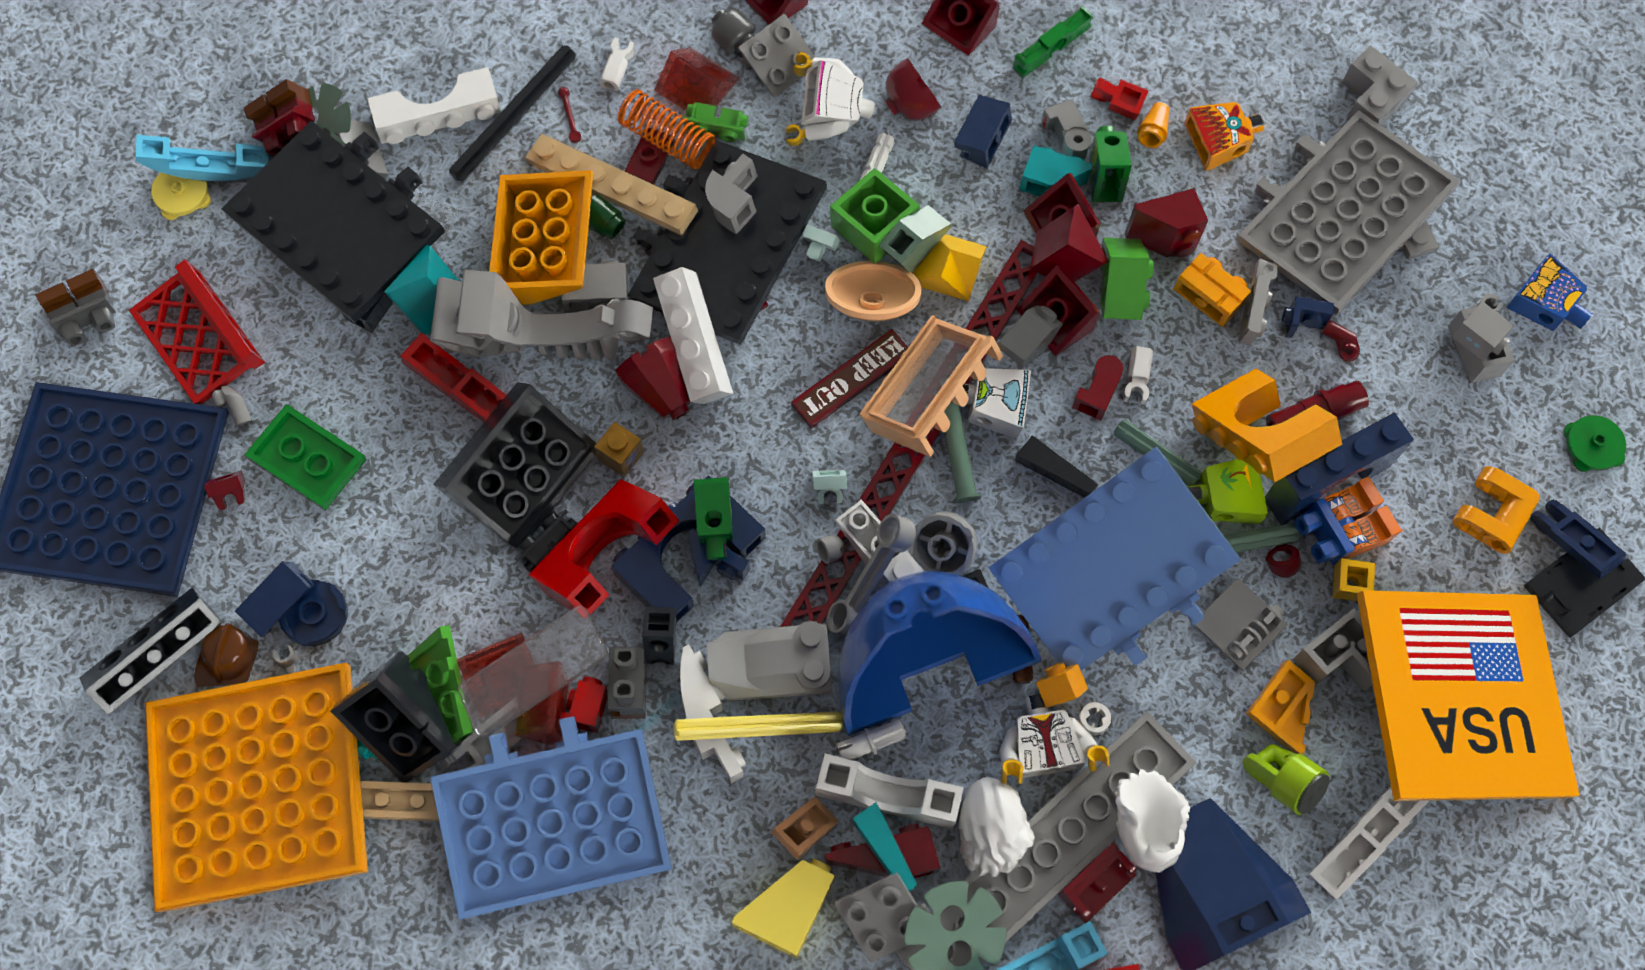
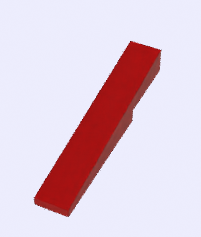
(452, 377)

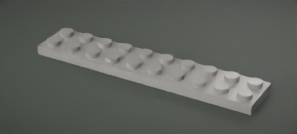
(1067, 833)

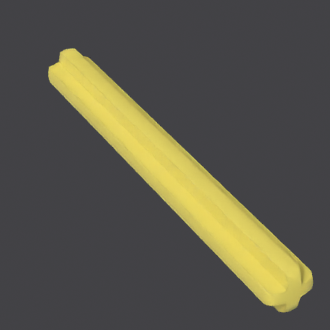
(757, 725)

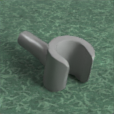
(289, 663)

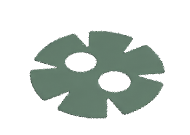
(334, 120)
(927, 929)

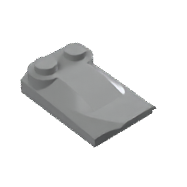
(771, 662)

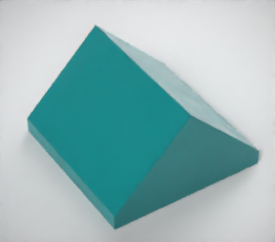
(416, 288)

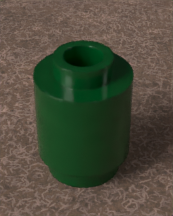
(605, 218)

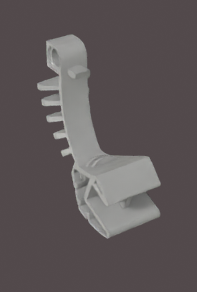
(488, 320)

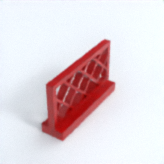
(212, 311)

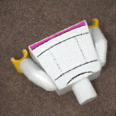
(830, 99)

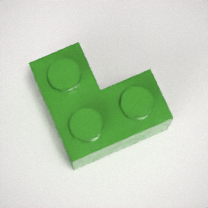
(1125, 278)

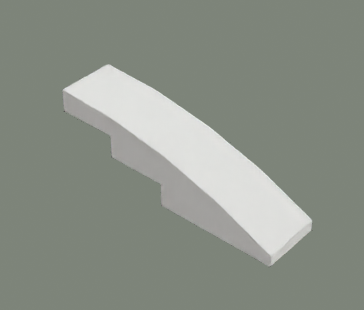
(1364, 842)

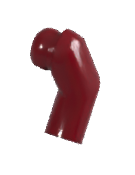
(1345, 340)

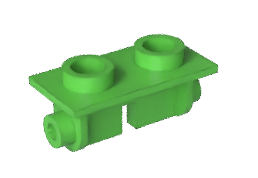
(727, 126)

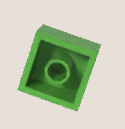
(870, 212)

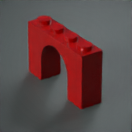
(621, 512)

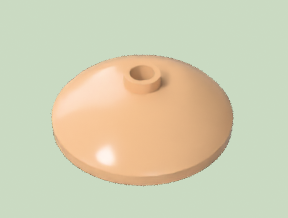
(873, 290)

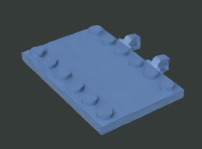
(1116, 564)
(550, 820)

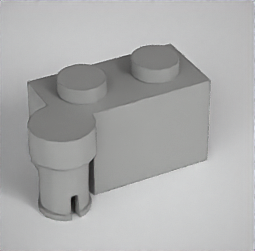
(1494, 364)

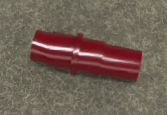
(1339, 401)

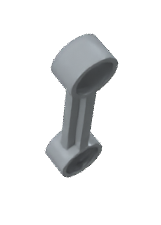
(873, 571)

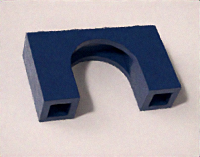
(1362, 453)
(641, 564)

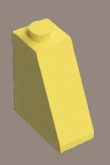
(788, 907)

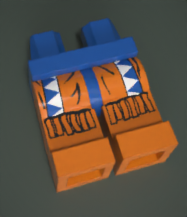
(1346, 524)

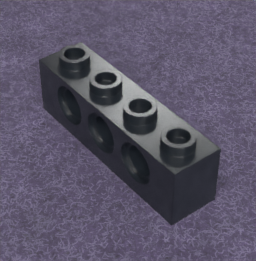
(149, 651)

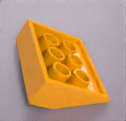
(542, 233)

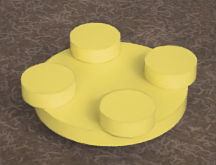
(179, 195)

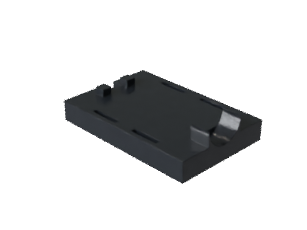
(1575, 592)

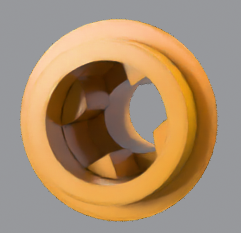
(1154, 126)

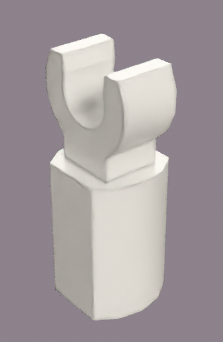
(616, 65)
(1139, 373)

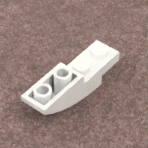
(704, 701)

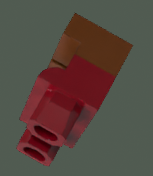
(280, 115)

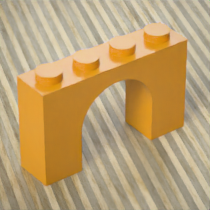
(1269, 449)

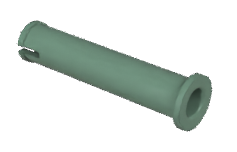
(959, 457)

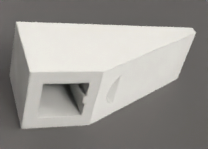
(861, 529)

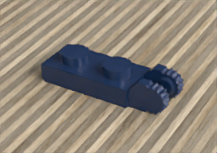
(1579, 539)

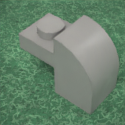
(727, 194)

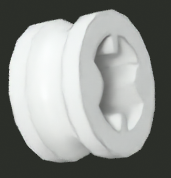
(1104, 723)

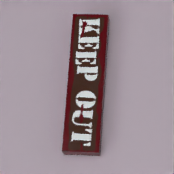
(849, 379)

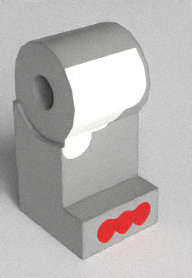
(1069, 128)

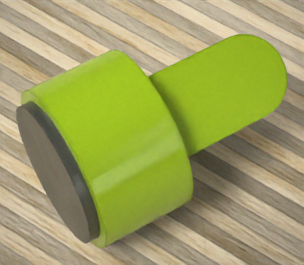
(1298, 783)

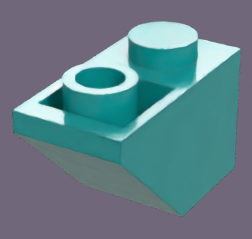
(1048, 167)

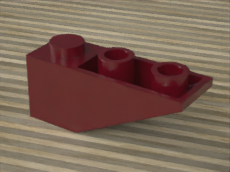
(914, 843)

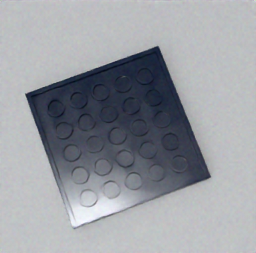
(107, 488)

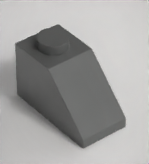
(1030, 335)

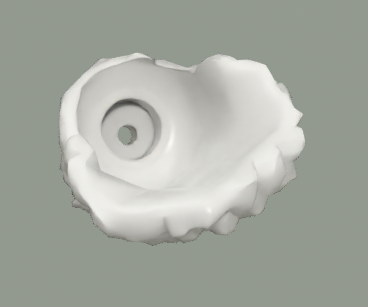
(1151, 820)
(993, 827)

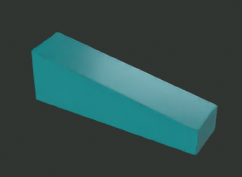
(879, 838)

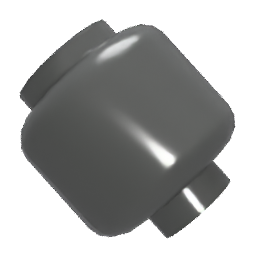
(731, 29)

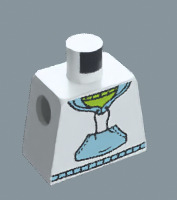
(999, 400)

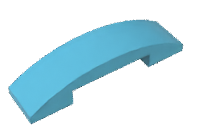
(200, 164)
(1067, 952)

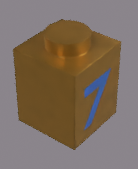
(619, 449)

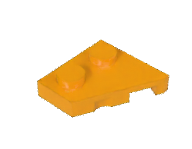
(1284, 706)

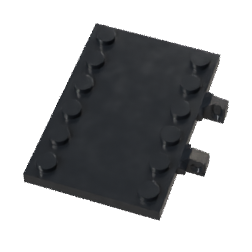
(335, 218)
(731, 268)

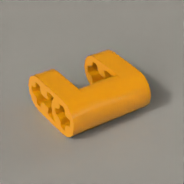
(1516, 508)

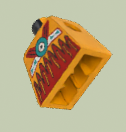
(1221, 132)

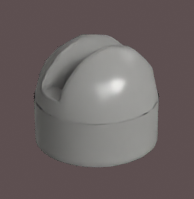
(830, 548)

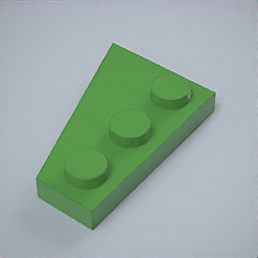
(438, 661)

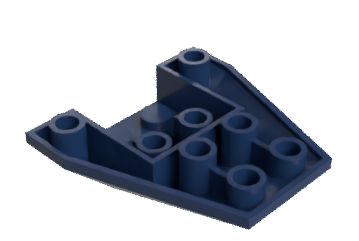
(1222, 891)

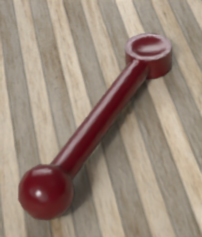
(574, 135)

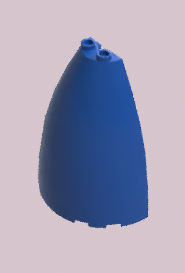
(920, 626)

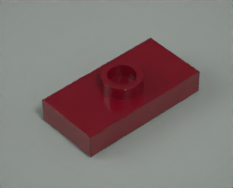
(648, 159)

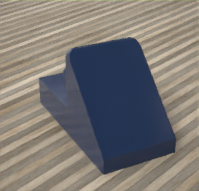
(730, 567)

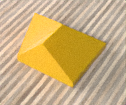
(951, 267)

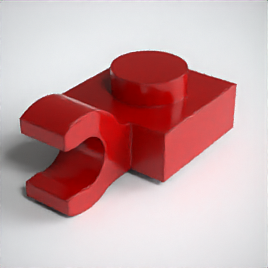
(1125, 98)

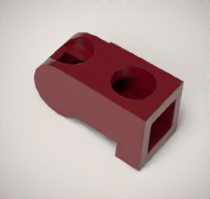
(1104, 383)

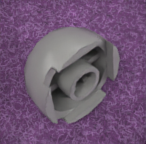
(944, 543)

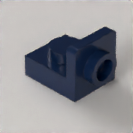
(1309, 312)

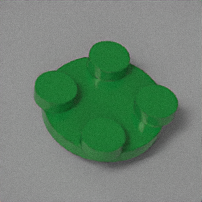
(1595, 443)

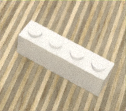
(693, 336)

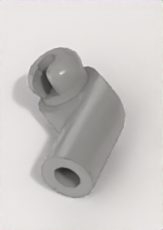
(236, 404)

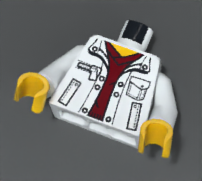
(1047, 744)

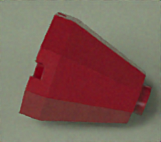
(657, 379)

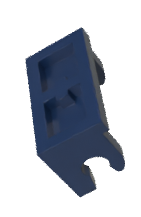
(983, 130)
(274, 597)

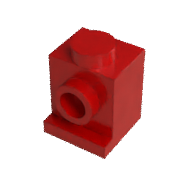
(587, 704)

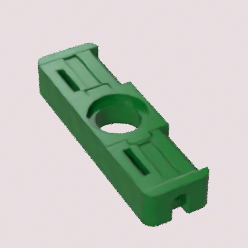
(1055, 38)

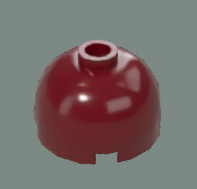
(909, 93)

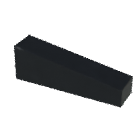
(1052, 466)

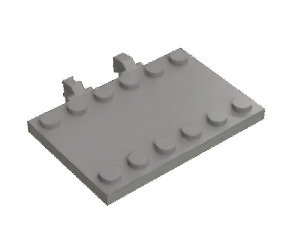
(1346, 209)

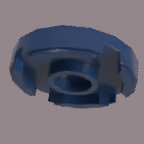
(322, 617)

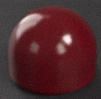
(1284, 568)

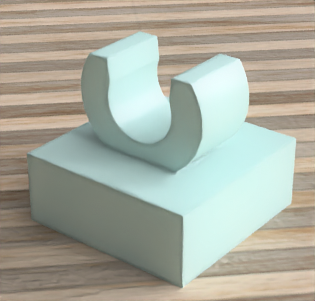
(819, 241)
(829, 481)

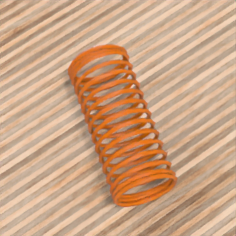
(635, 115)

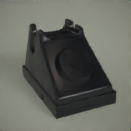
(397, 718)

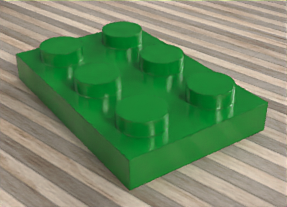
(305, 457)

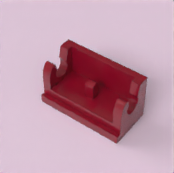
(1098, 883)

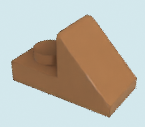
(805, 828)

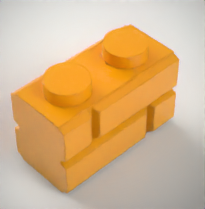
(1212, 289)

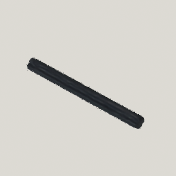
(512, 113)

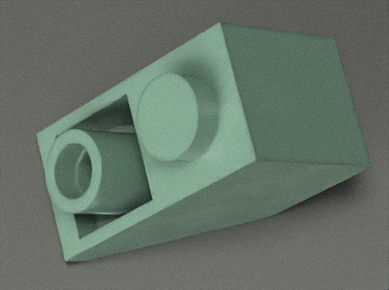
(915, 237)

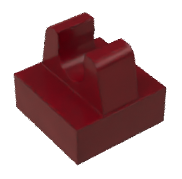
(227, 484)

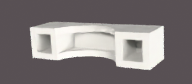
(469, 100)
(908, 798)

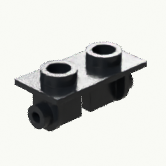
(537, 548)

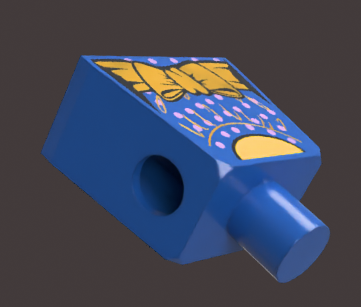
(1551, 296)

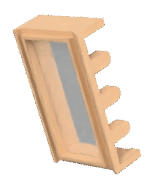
(926, 382)

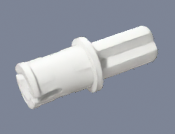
(871, 740)

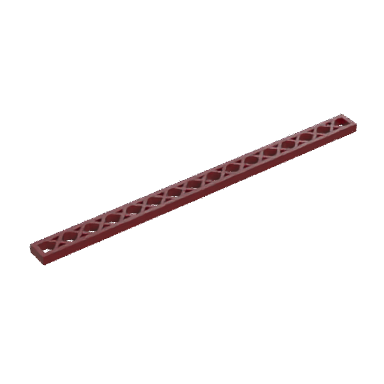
(896, 450)

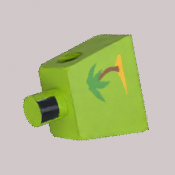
(1232, 493)

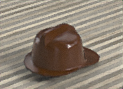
(225, 657)

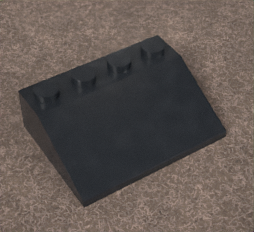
(517, 465)

